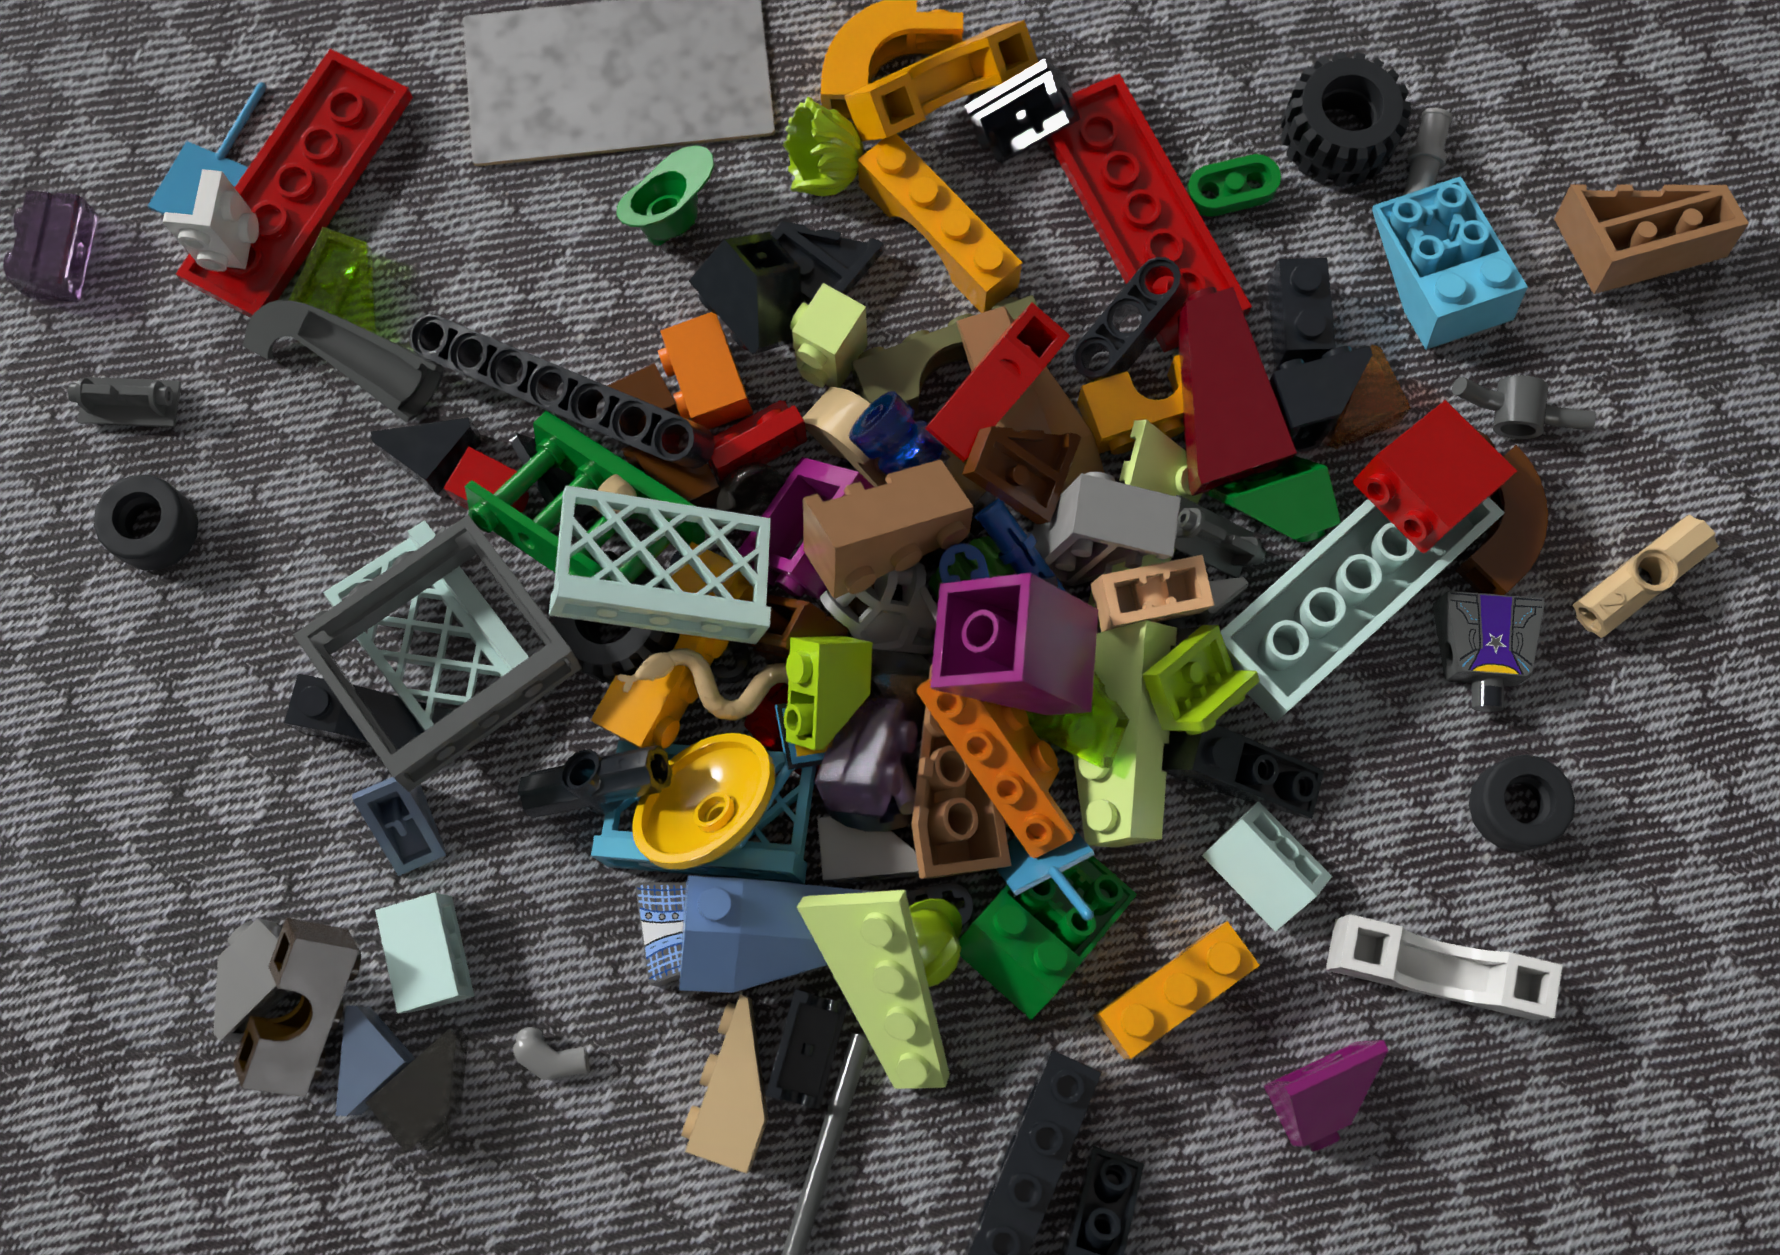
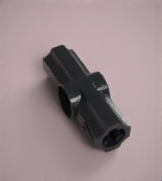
(595, 781)

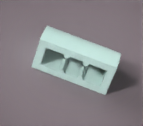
(1267, 866)
(424, 953)

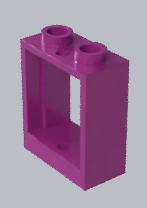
(786, 525)

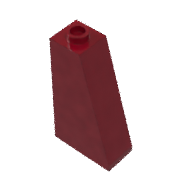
(1227, 396)

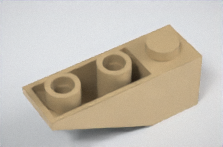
(734, 1106)

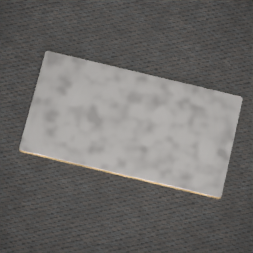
(615, 78)

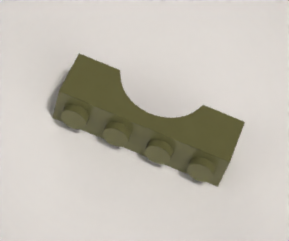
(911, 363)

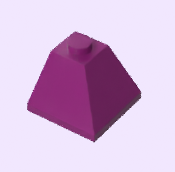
(1325, 1093)

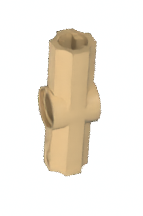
(1663, 559)

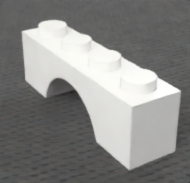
(1444, 970)

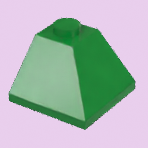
(1288, 499)

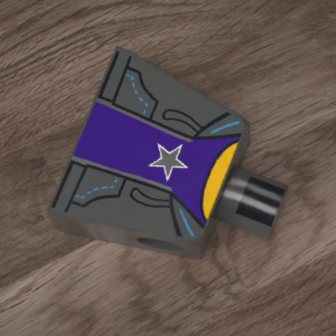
(1487, 642)

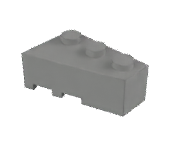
(1105, 525)

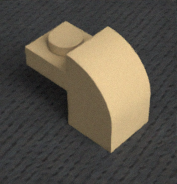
(830, 425)

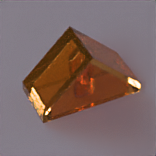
(1374, 404)

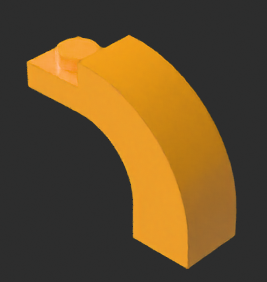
(878, 36)

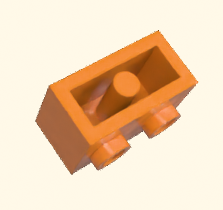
(705, 372)

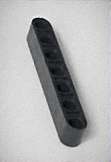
(579, 395)

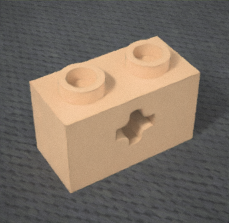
(1152, 593)

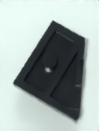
(827, 257)

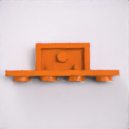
(1007, 763)

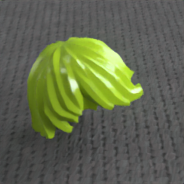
(821, 150)

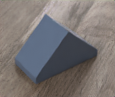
(401, 824)
(368, 1059)

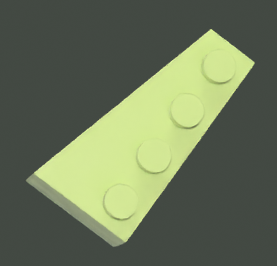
(1128, 800)

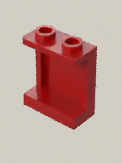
(1433, 476)

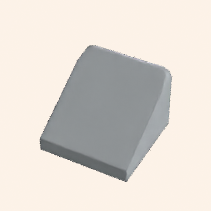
(1224, 594)

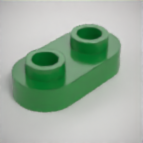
(1229, 184)

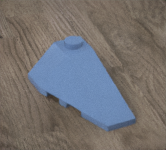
(745, 933)

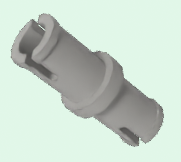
(1428, 154)

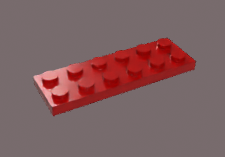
(304, 177)
(1137, 196)

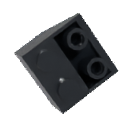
(752, 289)
(1317, 392)

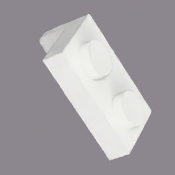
(220, 225)

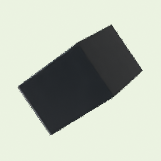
(428, 450)

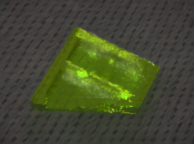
(339, 279)
(1088, 735)

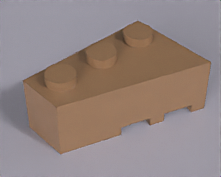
(884, 527)

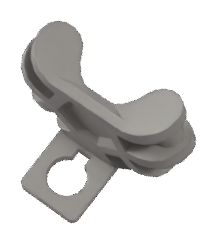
(888, 622)

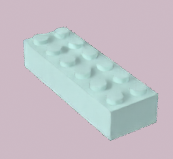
(1337, 601)

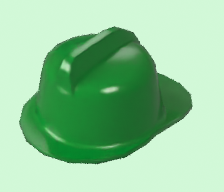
(667, 197)

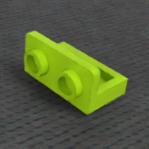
(1197, 683)

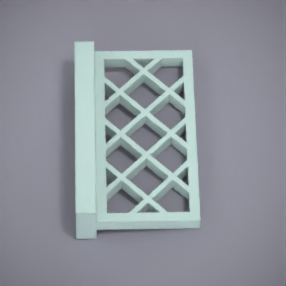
(463, 603)
(659, 608)

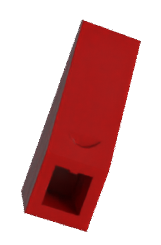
(998, 380)

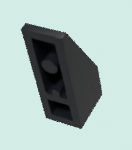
(319, 713)

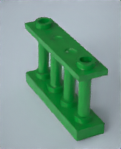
(591, 466)

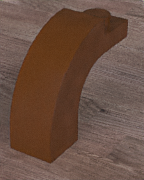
(1514, 538)

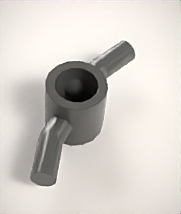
(1522, 406)

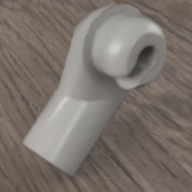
(545, 1062)

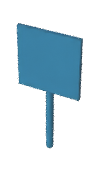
(181, 183)
(1030, 871)

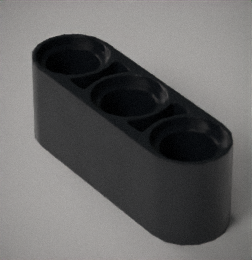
(1132, 299)

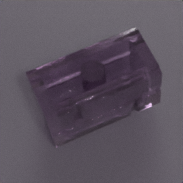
(51, 246)
(867, 757)

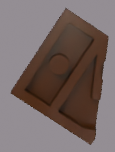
(1022, 468)

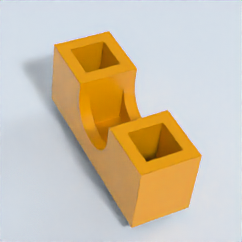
(1114, 404)
(1176, 990)

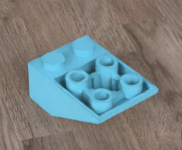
(1447, 263)

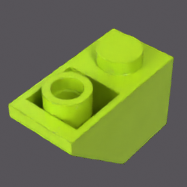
(825, 687)

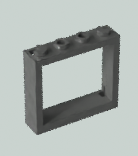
(481, 714)

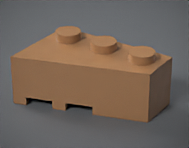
(1647, 234)

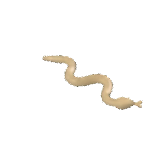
(662, 664)

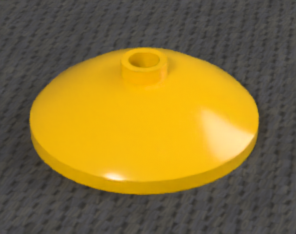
(711, 804)

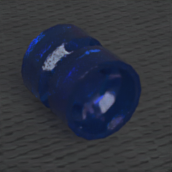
(890, 433)

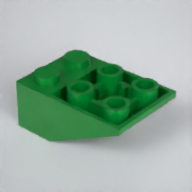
(1039, 938)

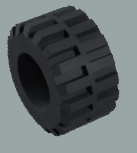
(1354, 87)
(617, 658)

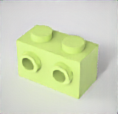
(828, 337)

